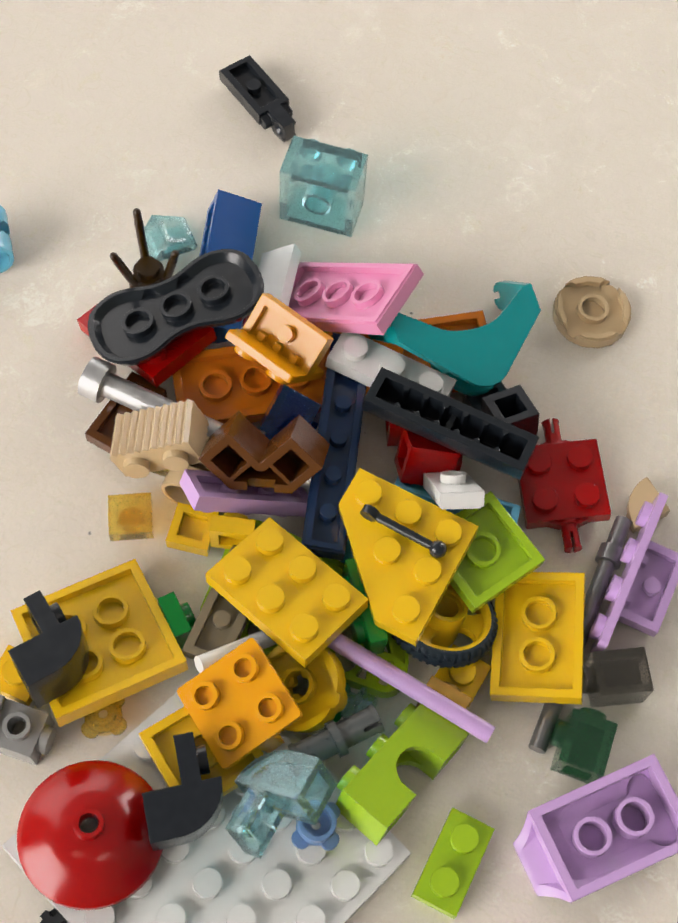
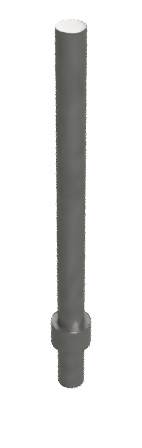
(608, 561)

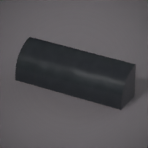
(450, 423)

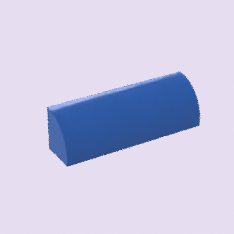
(230, 225)

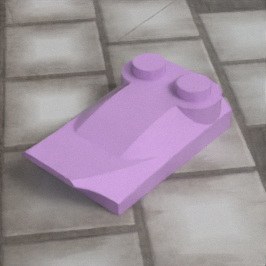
(600, 832)

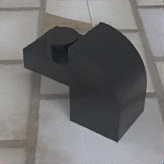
(507, 405)
(55, 657)
(186, 810)

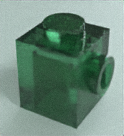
(582, 744)

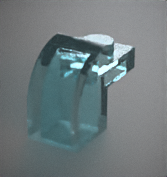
(277, 787)

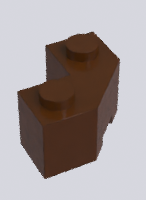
(246, 457)

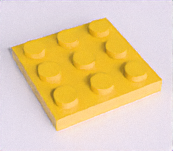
(125, 638)

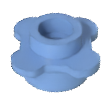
(324, 836)

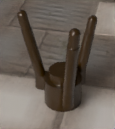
(147, 269)

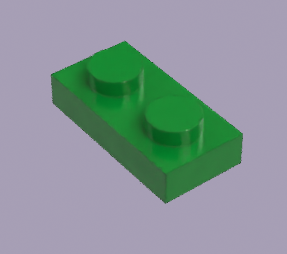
(363, 626)

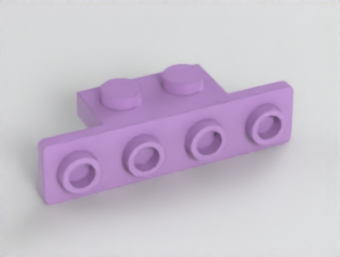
(645, 585)

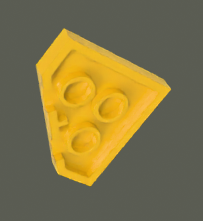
(397, 573)

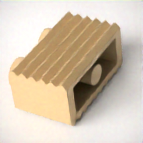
(159, 439)

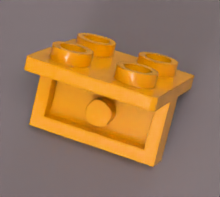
(281, 342)
(240, 704)

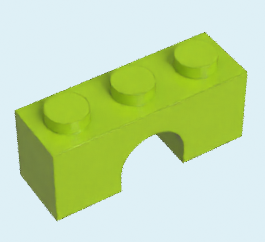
(375, 795)

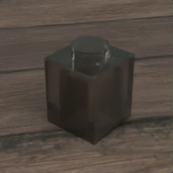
(617, 677)

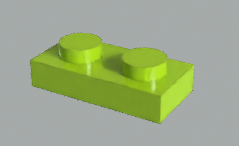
(453, 863)

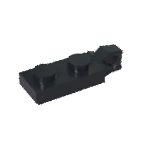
(259, 96)

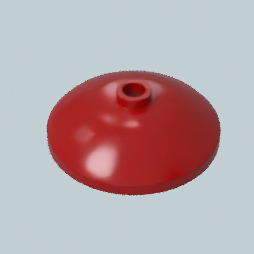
(83, 867)

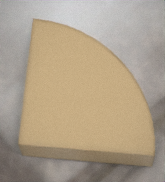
(642, 492)

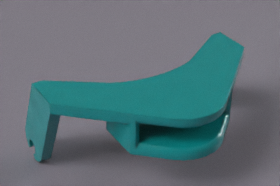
(474, 356)

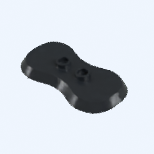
(145, 320)

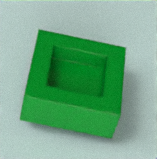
(178, 617)

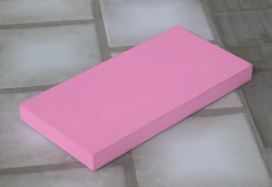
(352, 295)

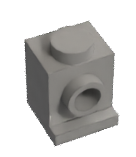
(36, 737)

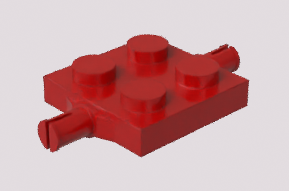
(564, 486)

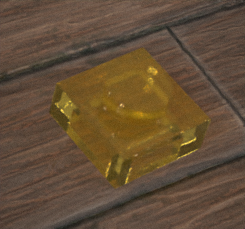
(130, 516)

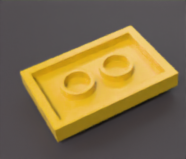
(287, 591)
(540, 640)

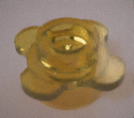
(111, 724)

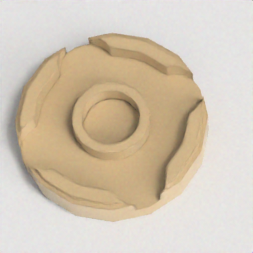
(591, 312)

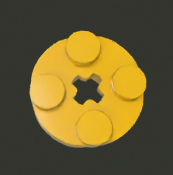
(326, 687)

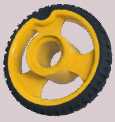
(443, 630)

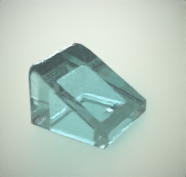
(168, 234)

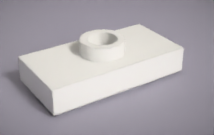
(453, 490)

